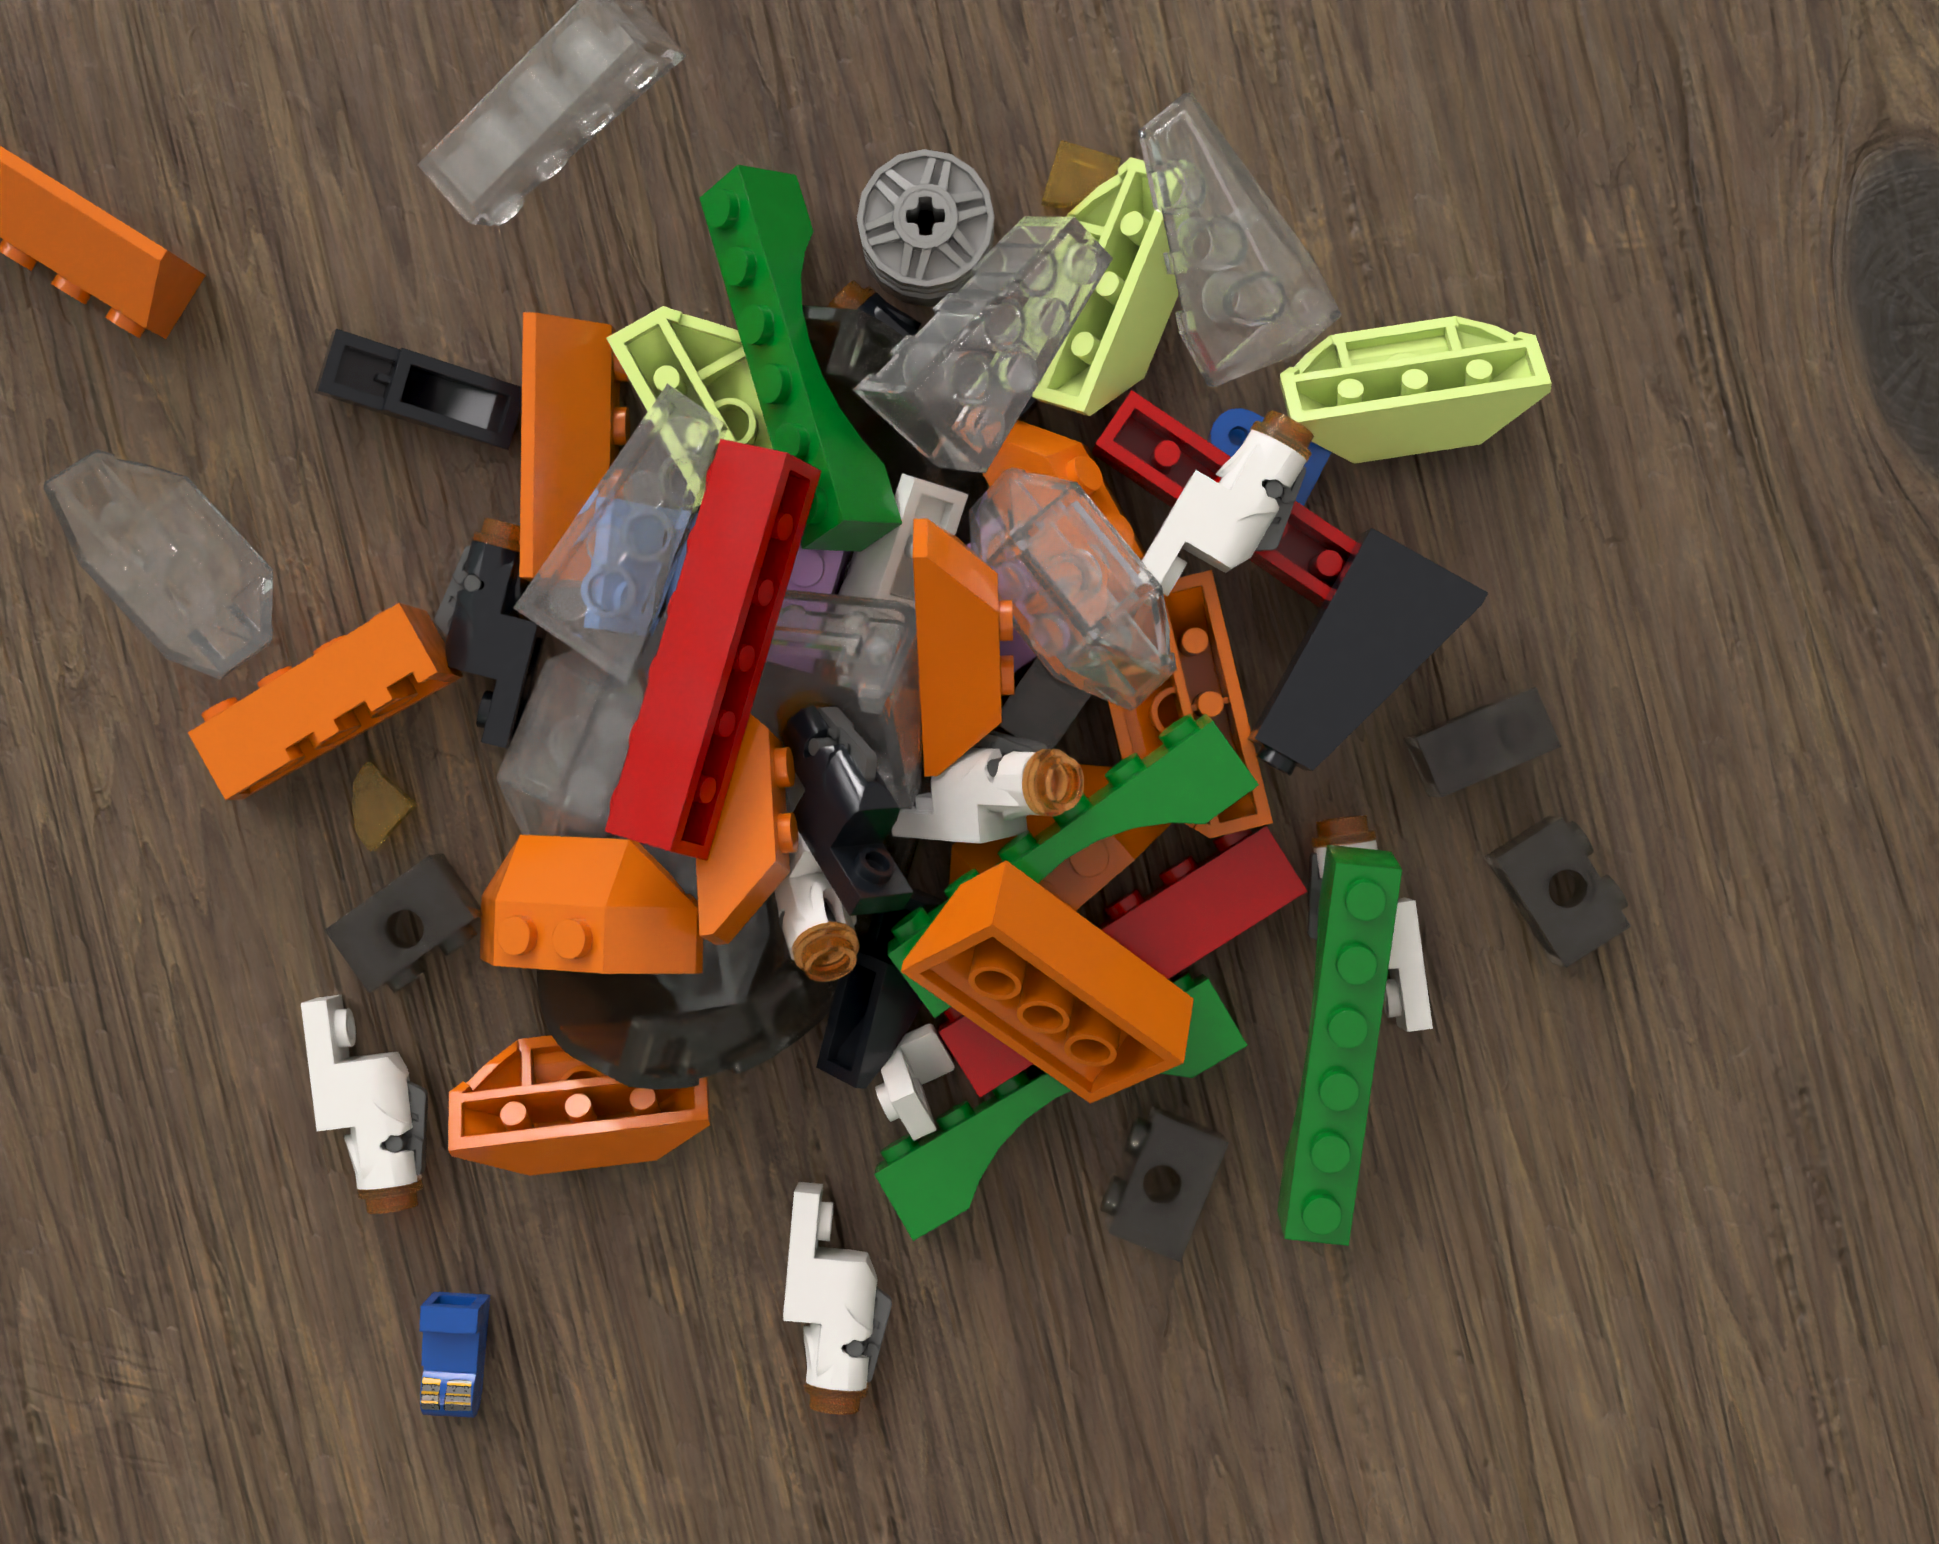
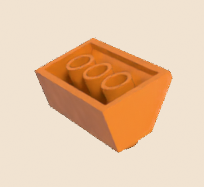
(91, 251)
(567, 426)
(1051, 985)

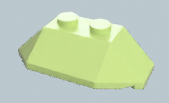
(1128, 308)
(697, 360)
(1414, 387)

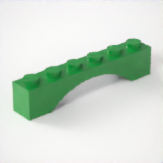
(760, 246)
(1179, 782)
(1347, 1005)
(940, 1172)

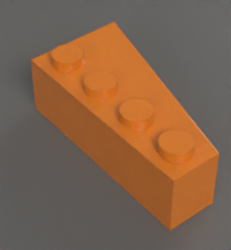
(323, 701)

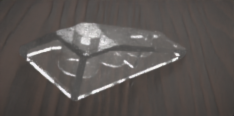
(1237, 265)

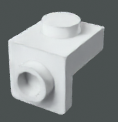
(914, 1062)

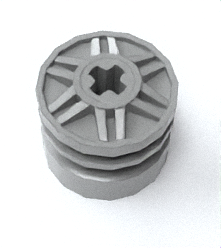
(915, 265)

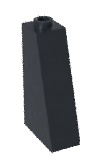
(1364, 642)

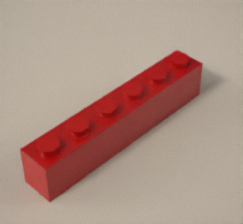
(1165, 454)
(713, 649)
(1167, 929)

